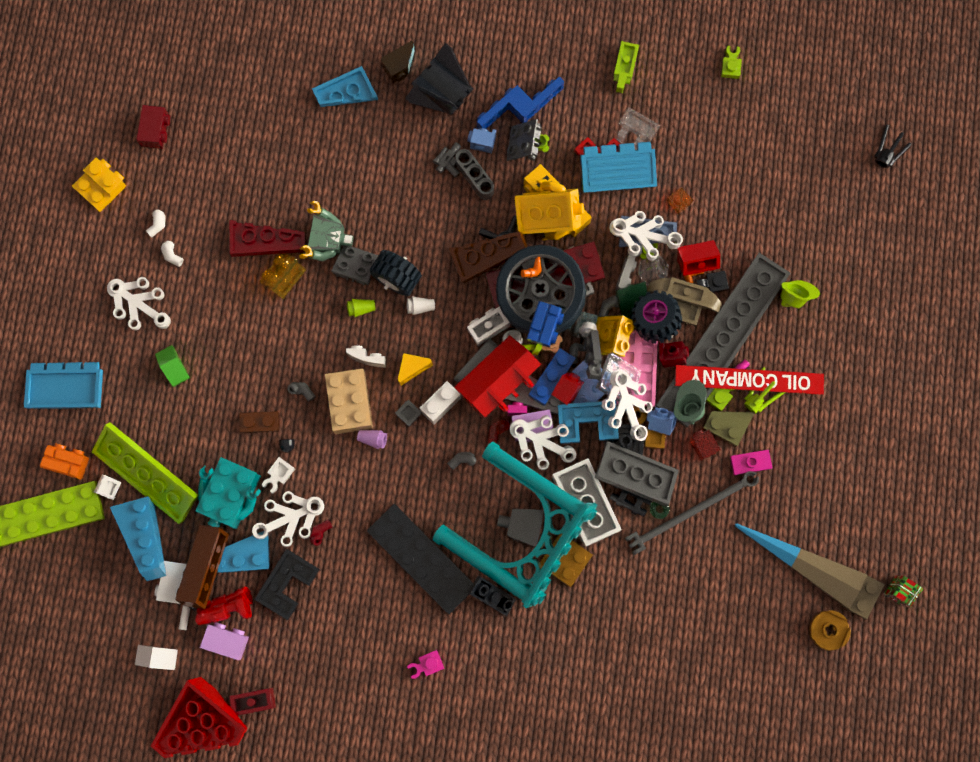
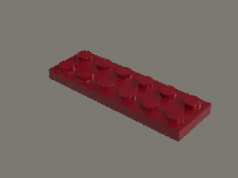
(584, 255)

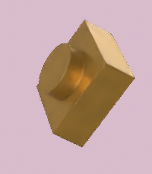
(654, 440)

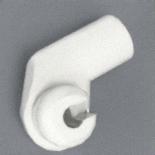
(167, 250)

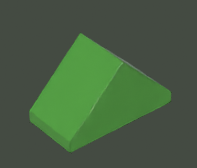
(172, 366)

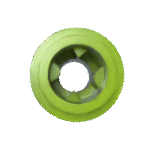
(358, 307)

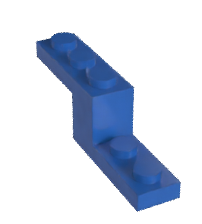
(520, 103)

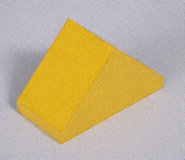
(412, 366)

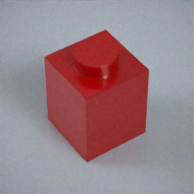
(568, 387)

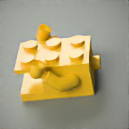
(550, 211)

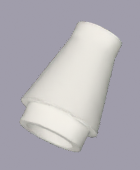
(419, 305)

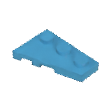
(345, 89)
(246, 555)

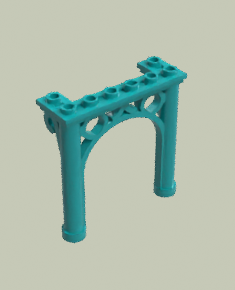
(521, 587)

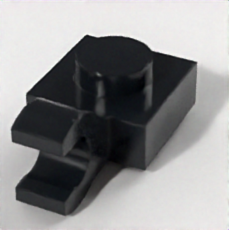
(714, 282)

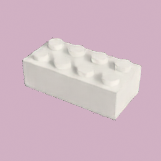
(581, 483)

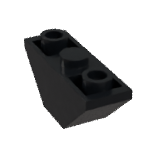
(491, 595)

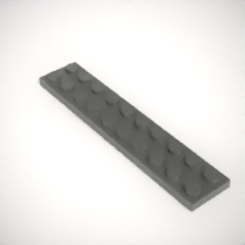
(733, 322)

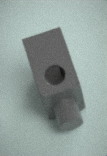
(523, 525)

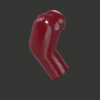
(318, 531)

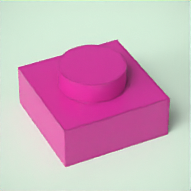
(516, 408)

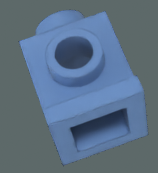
(482, 140)
(661, 421)

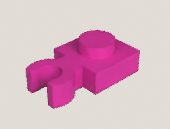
(429, 664)

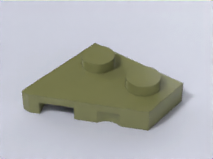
(728, 425)

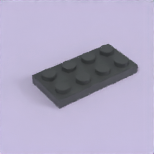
(636, 474)

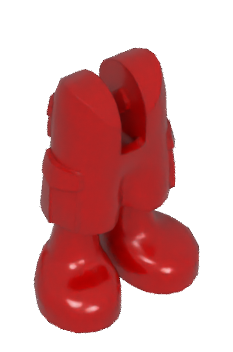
(220, 607)

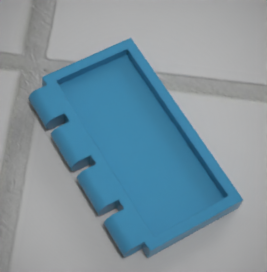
(619, 169)
(63, 385)

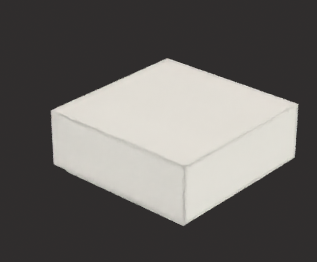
(107, 487)

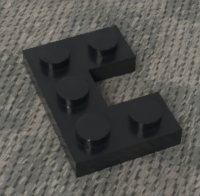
(272, 594)

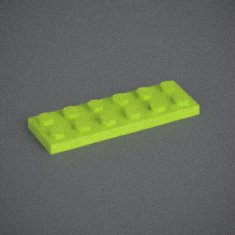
(144, 473)
(50, 513)

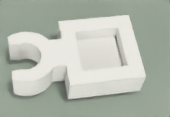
(280, 472)

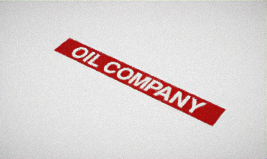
(751, 379)

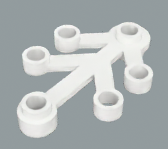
(643, 234)
(135, 302)
(626, 403)
(540, 439)
(291, 516)

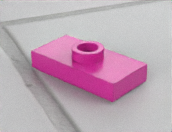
(751, 461)

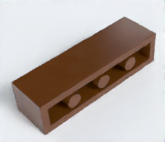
(202, 567)

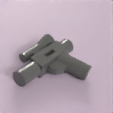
(447, 160)

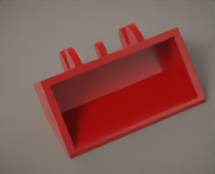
(498, 377)

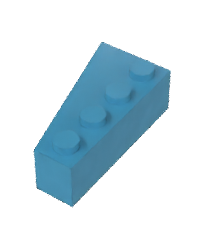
(141, 533)

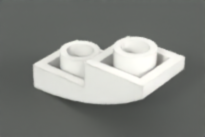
(360, 355)

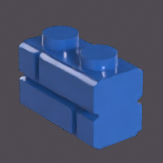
(545, 324)

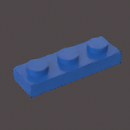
(547, 382)

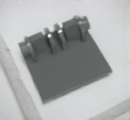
(524, 140)
(354, 264)

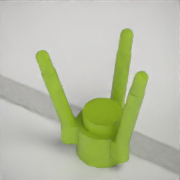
(755, 403)

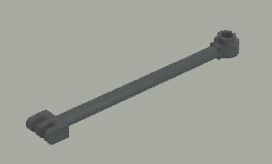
(639, 540)

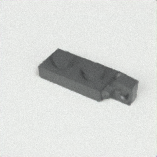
(593, 355)

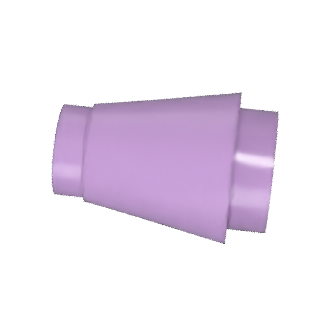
(373, 438)

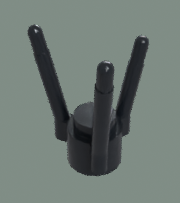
(886, 157)

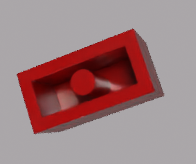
(698, 257)

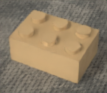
(348, 401)

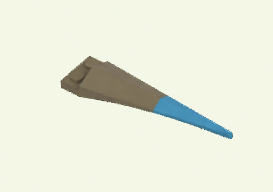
(845, 585)

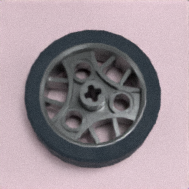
(524, 259)

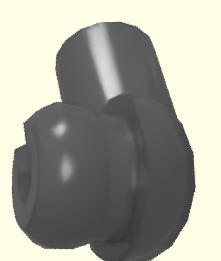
(607, 304)
(302, 389)
(462, 457)

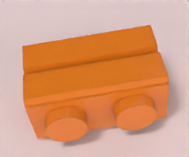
(68, 463)

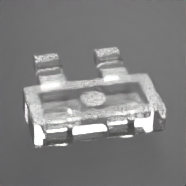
(637, 124)

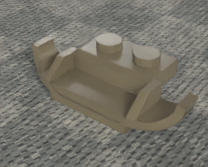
(689, 296)

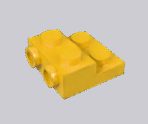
(99, 184)
(614, 334)

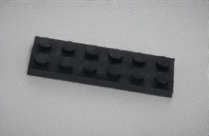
(421, 558)

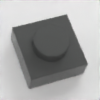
(408, 413)

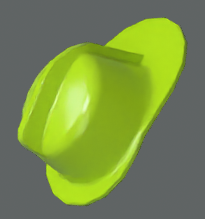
(797, 293)

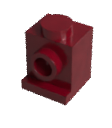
(673, 353)

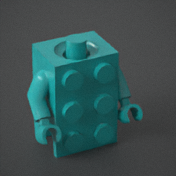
(228, 494)

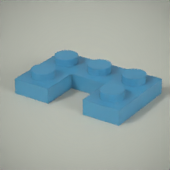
(587, 412)

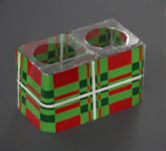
(903, 591)

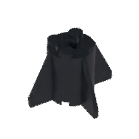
(441, 84)

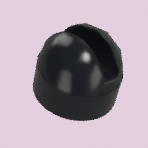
(287, 445)

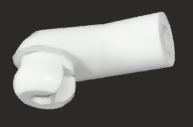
(158, 223)

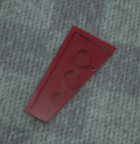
(258, 240)

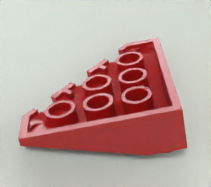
(198, 722)

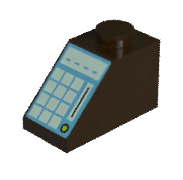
(398, 62)

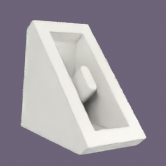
(156, 657)

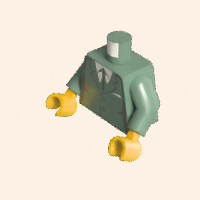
(325, 235)

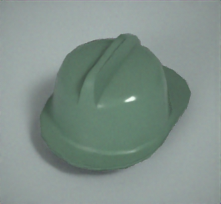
(690, 401)

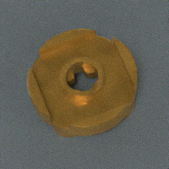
(840, 626)

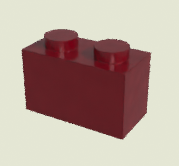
(153, 127)
(253, 701)

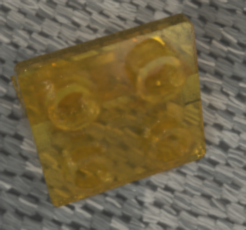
(282, 275)

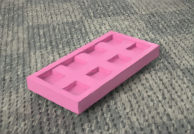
(643, 357)

